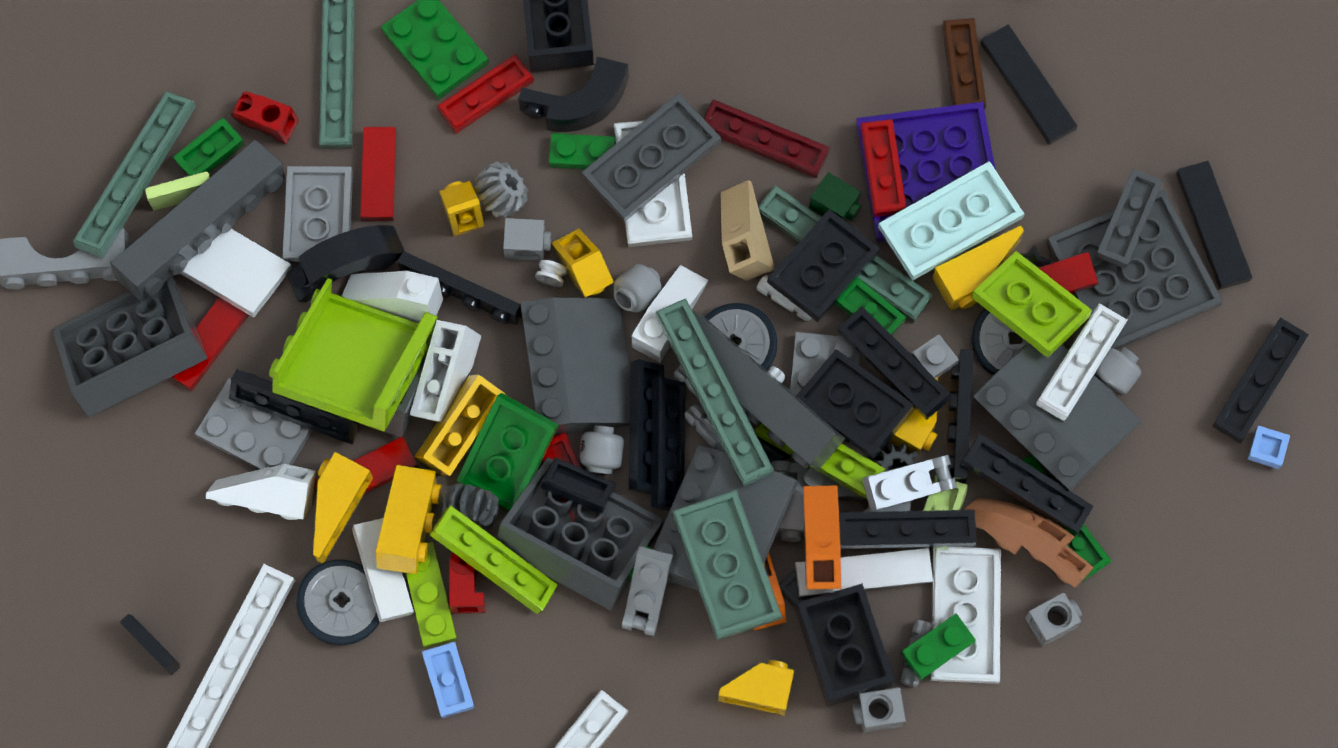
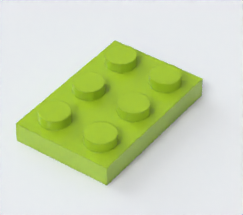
(1031, 304)

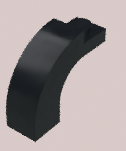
(583, 107)
(344, 254)

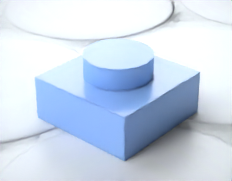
(1268, 447)

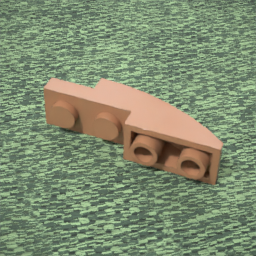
(1020, 527)

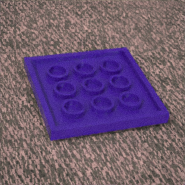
(934, 148)

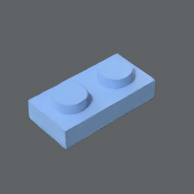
(448, 680)

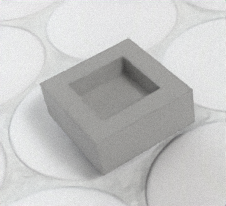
(936, 356)

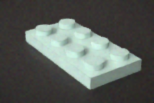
(951, 220)

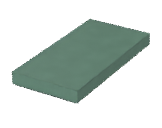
(726, 565)

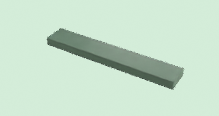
(337, 74)
(134, 174)
(892, 285)
(714, 392)

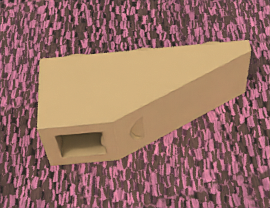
(744, 233)

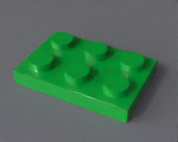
(435, 46)
(508, 450)

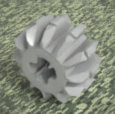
(501, 189)

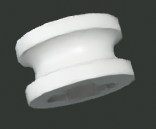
(551, 273)

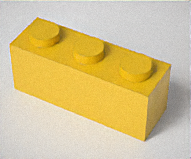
(460, 426)
(408, 520)

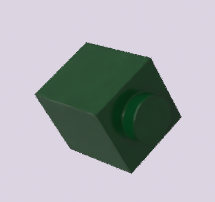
(837, 196)

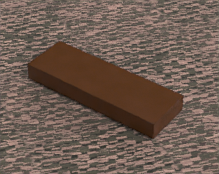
(963, 61)

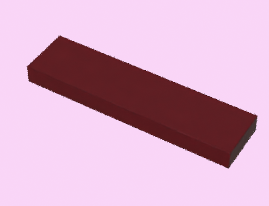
(766, 139)

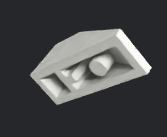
(397, 293)
(649, 335)
(444, 370)

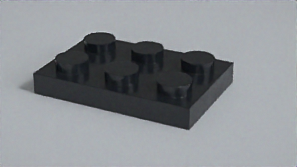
(823, 265)
(856, 403)

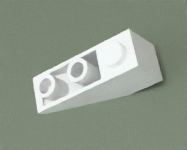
(274, 489)

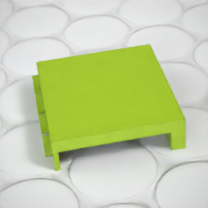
(351, 358)

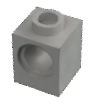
(526, 239)
(1044, 629)
(893, 703)

